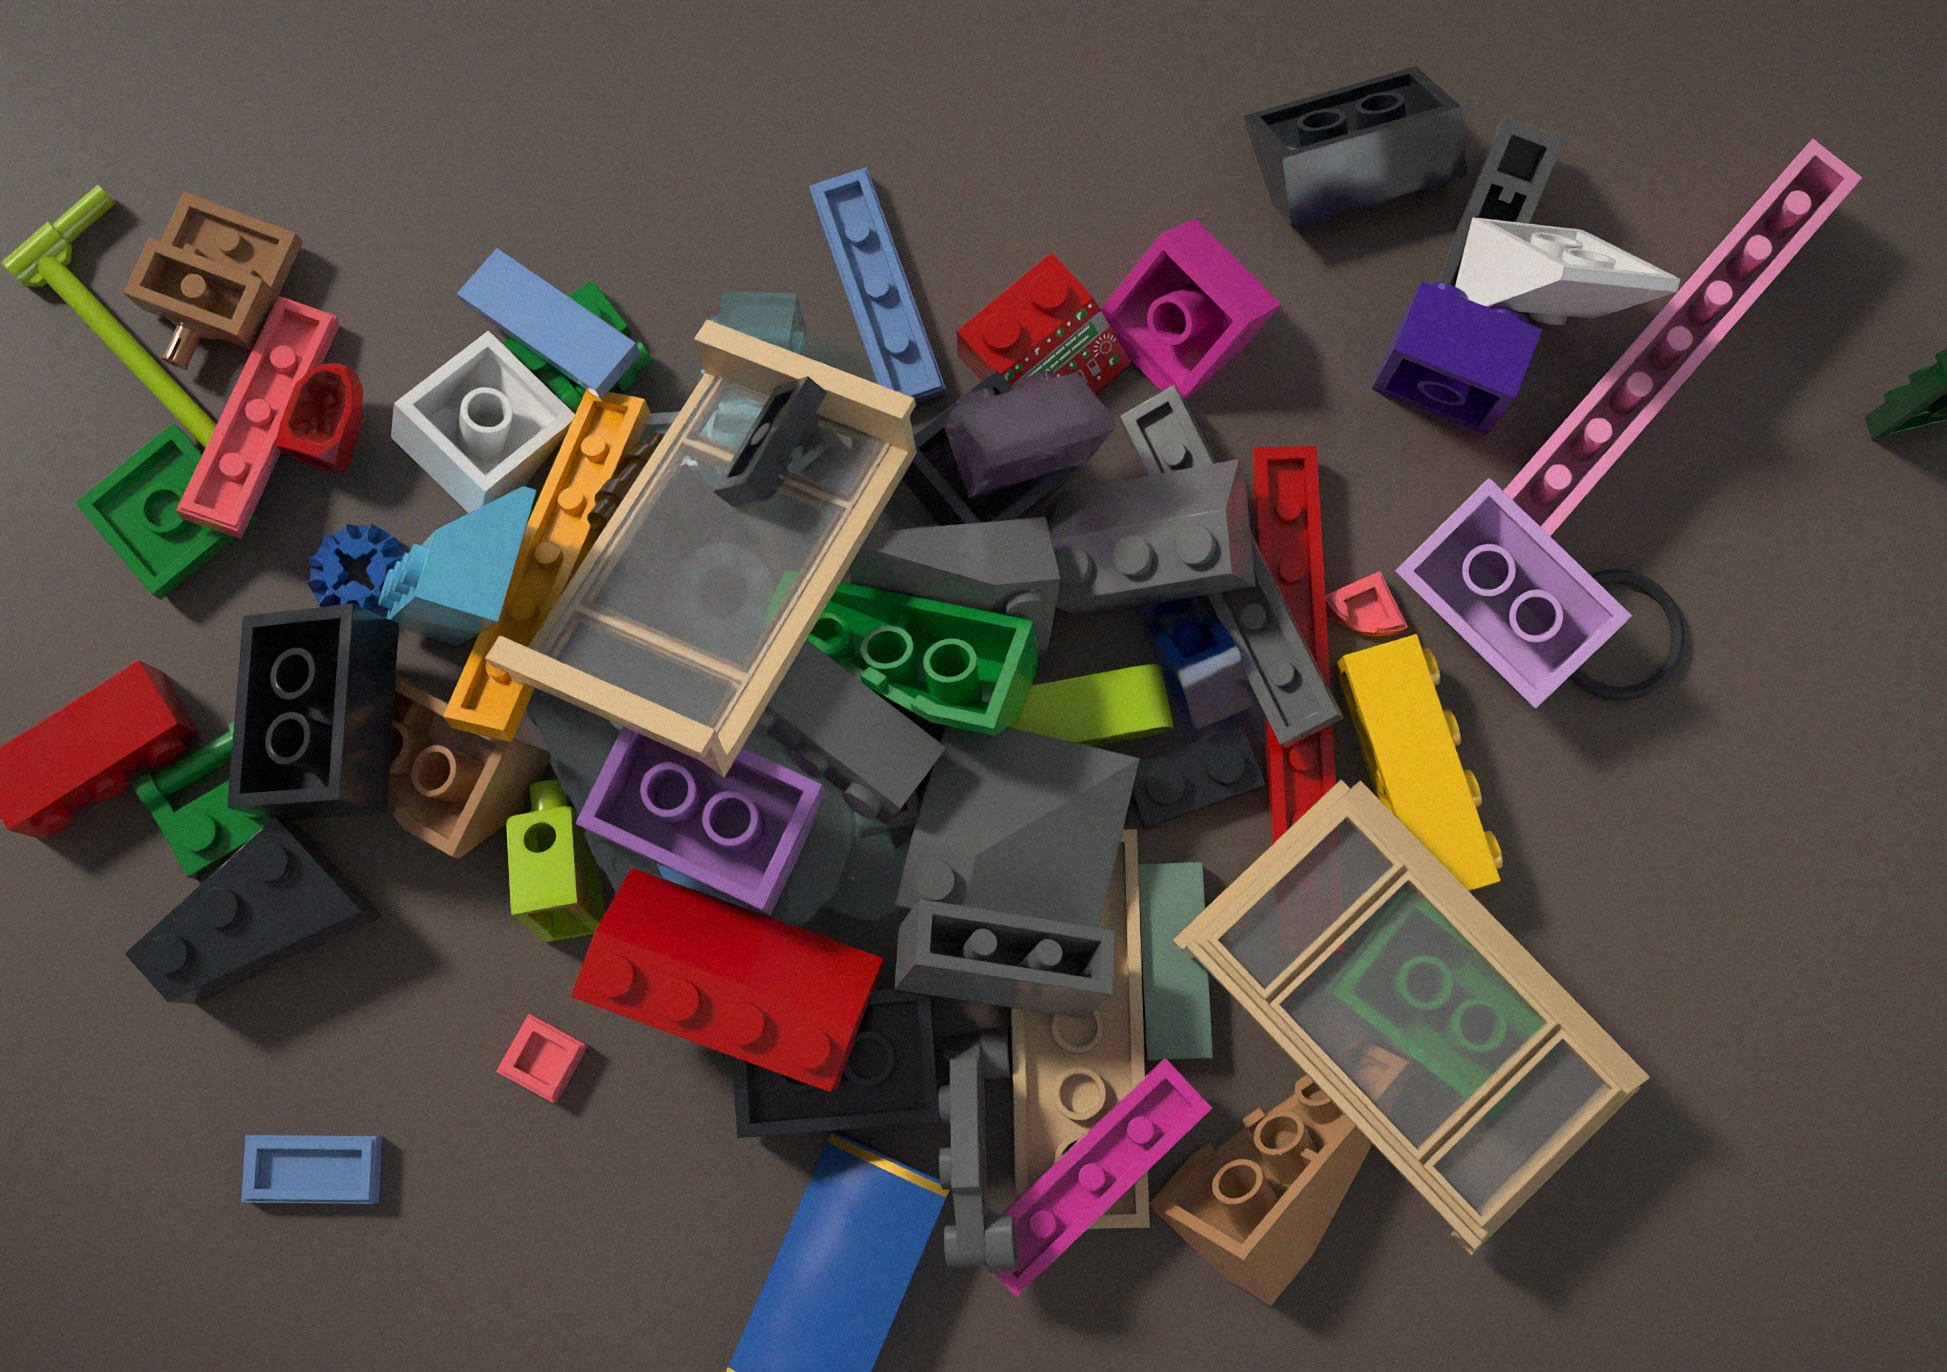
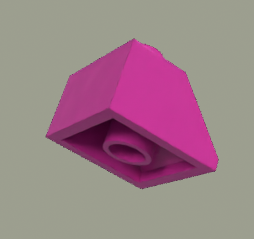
(1187, 309)

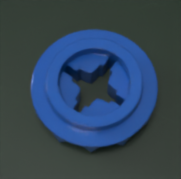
(360, 543)

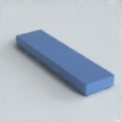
(876, 286)

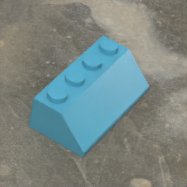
(460, 573)

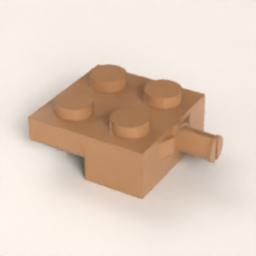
(212, 275)

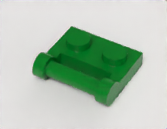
(205, 829)

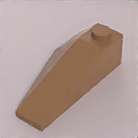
(452, 782)
(1267, 1191)

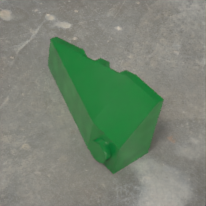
(932, 655)

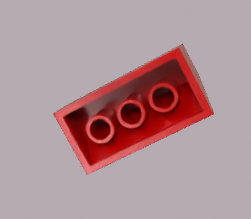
(728, 979)

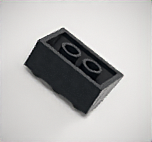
(1358, 146)

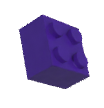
(1457, 357)

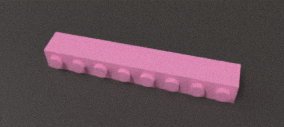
(1681, 336)

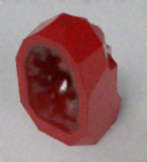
(323, 418)

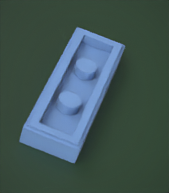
(549, 323)

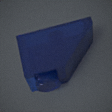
(1196, 659)

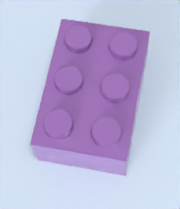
(717, 830)

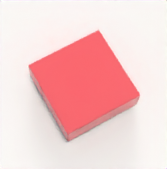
(542, 1058)

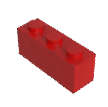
(91, 750)

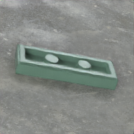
(1172, 984)

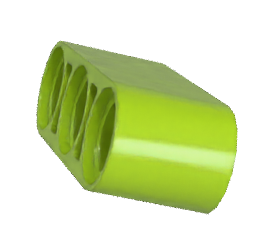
(1100, 707)

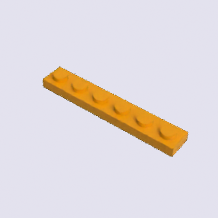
(548, 558)

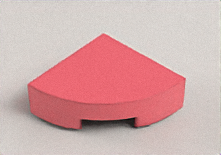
(1366, 608)

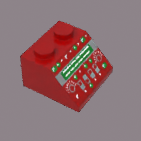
(1043, 326)

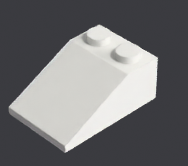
(1554, 272)

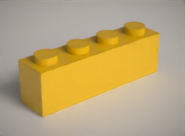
(1414, 755)

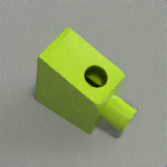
(552, 868)

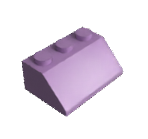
(1513, 593)

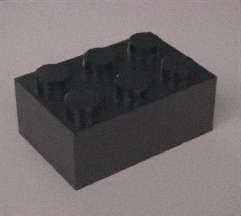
(314, 713)
(884, 1082)

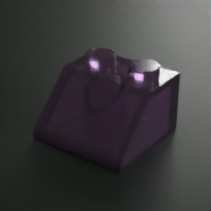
(1026, 431)

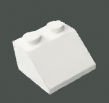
(480, 423)

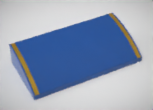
(842, 1264)

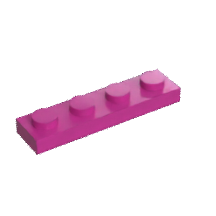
(1100, 1169)

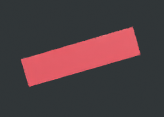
(244, 441)

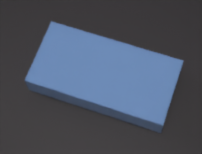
(312, 1169)

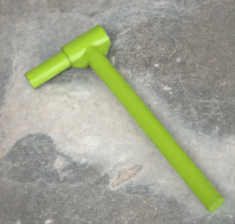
(44, 261)

